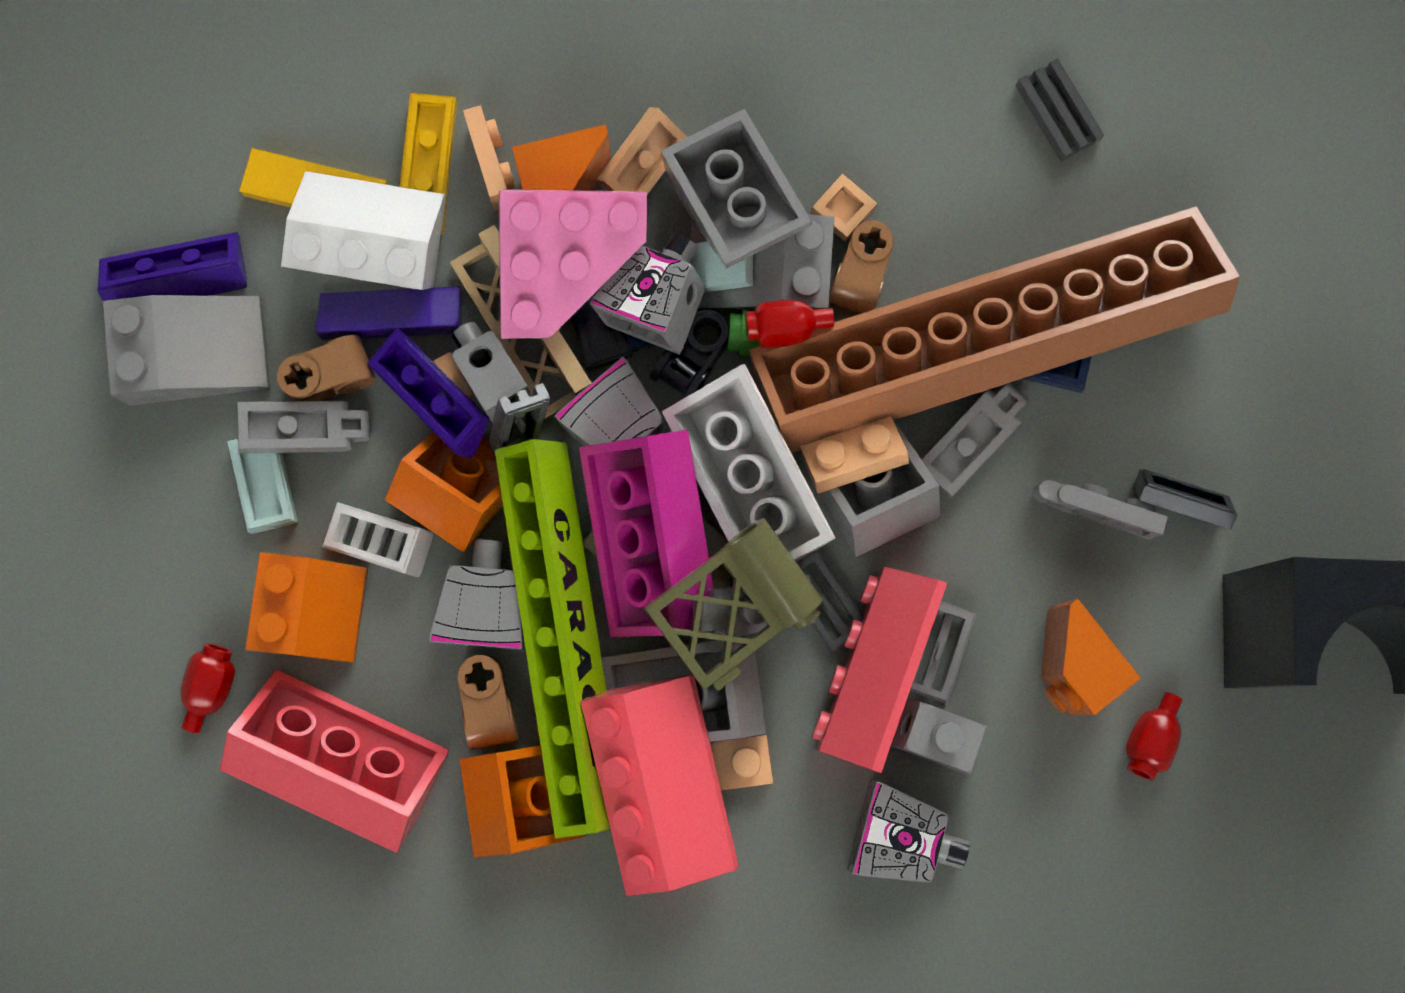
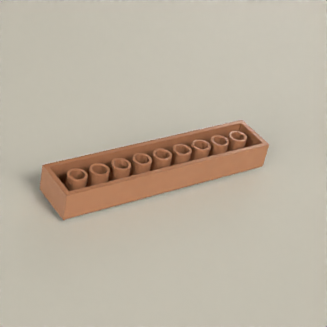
(997, 328)

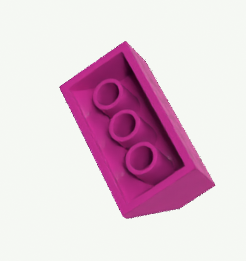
(644, 527)

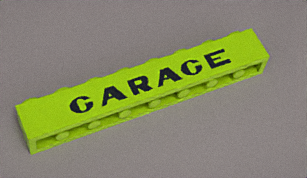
(555, 624)

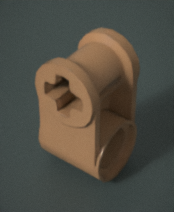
(860, 274)
(332, 370)
(486, 713)

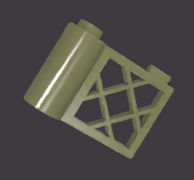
(768, 580)

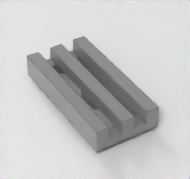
(943, 695)

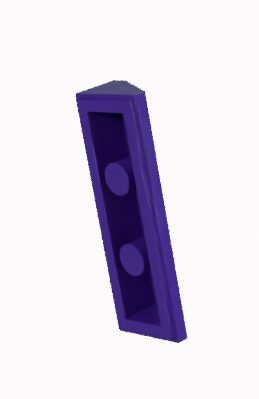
(182, 269)
(382, 311)
(430, 393)

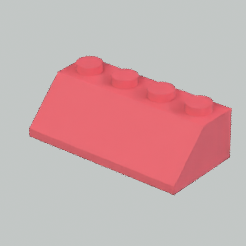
(879, 667)
(333, 760)
(659, 785)

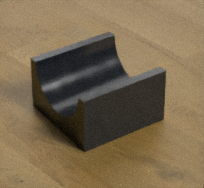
(1289, 609)

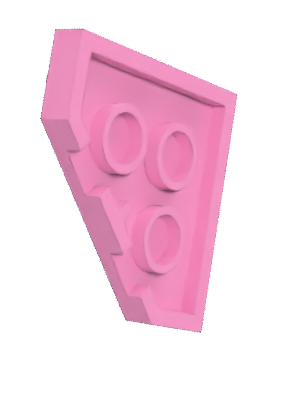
(560, 252)

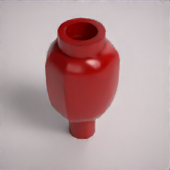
(785, 322)
(206, 684)
(1155, 739)

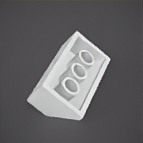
(747, 464)

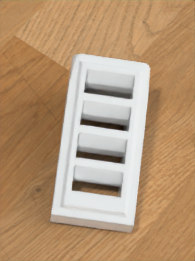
(407, 548)

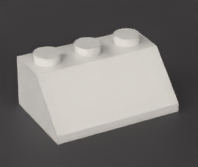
(364, 231)

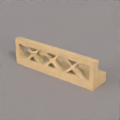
(555, 346)

